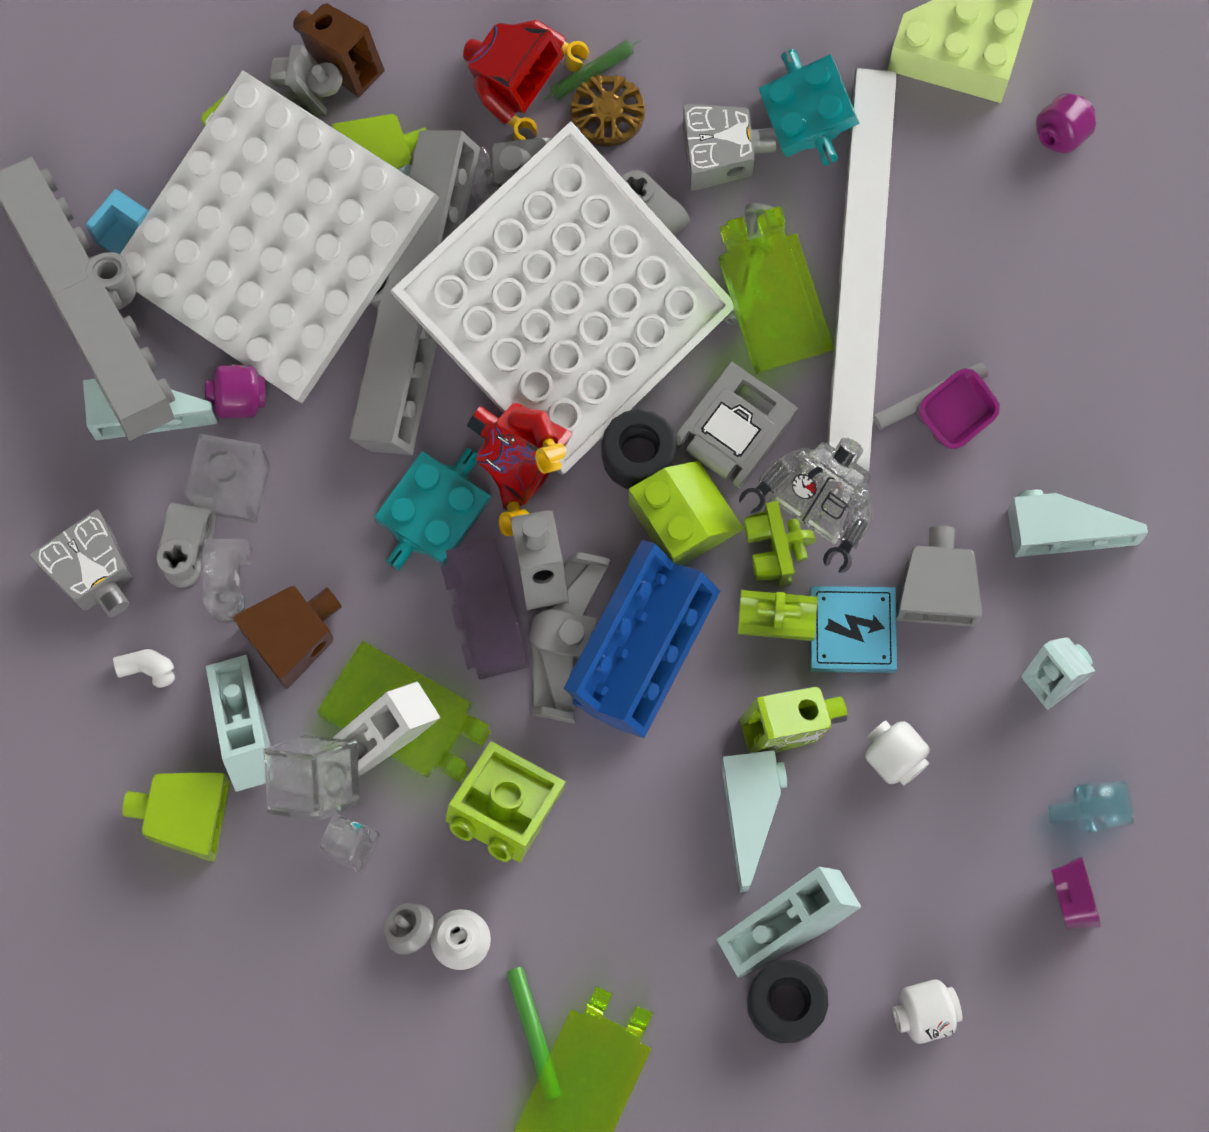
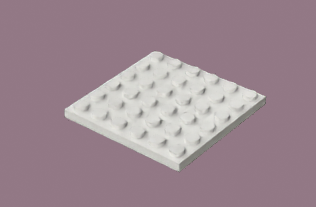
(274, 235)
(565, 293)

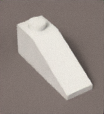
(389, 724)

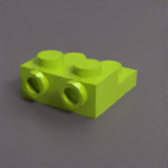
(503, 803)

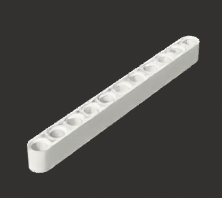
(862, 261)

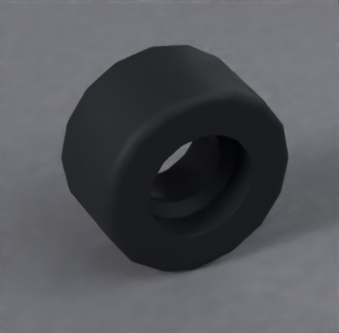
(633, 425)
(815, 999)

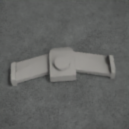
(561, 635)

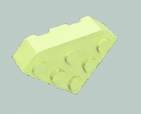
(961, 44)

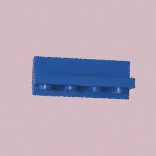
(641, 641)

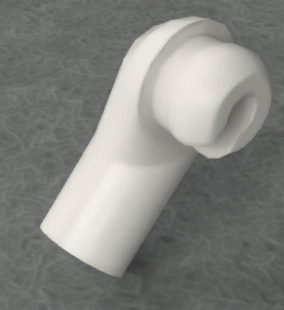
(148, 662)

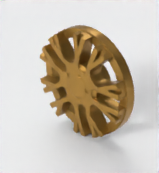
(608, 109)

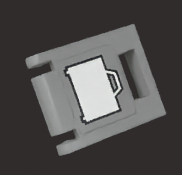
(731, 429)

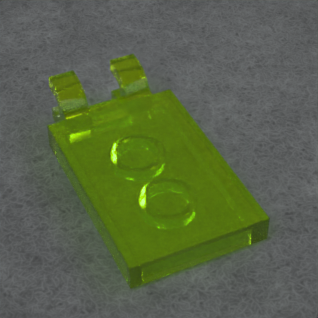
(773, 293)
(374, 673)
(588, 1072)

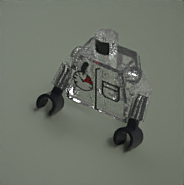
(823, 492)

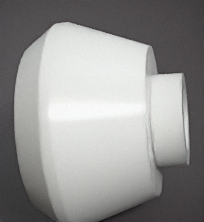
(472, 930)

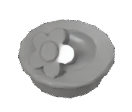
(408, 928)

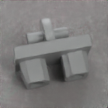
(306, 79)

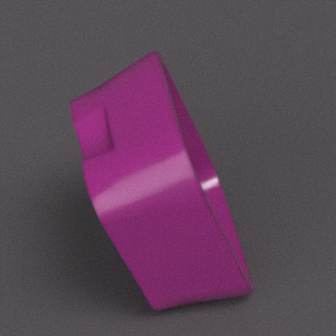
(958, 409)
(1075, 895)

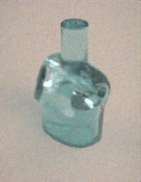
(1096, 807)

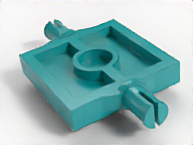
(809, 106)
(432, 508)

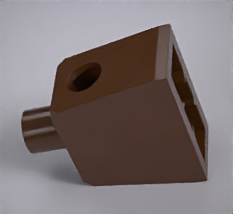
(343, 41)
(289, 630)

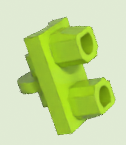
(778, 562)
(777, 615)

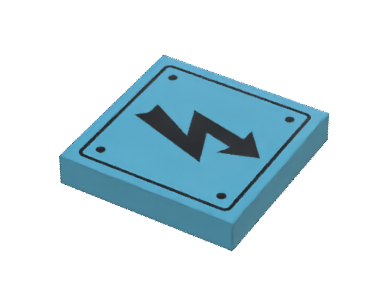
(854, 630)

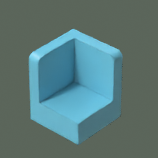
(116, 222)

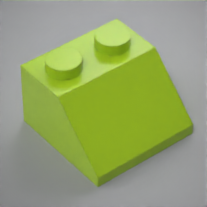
(683, 511)

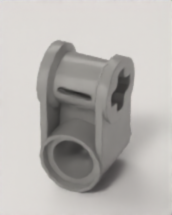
(662, 205)
(184, 539)

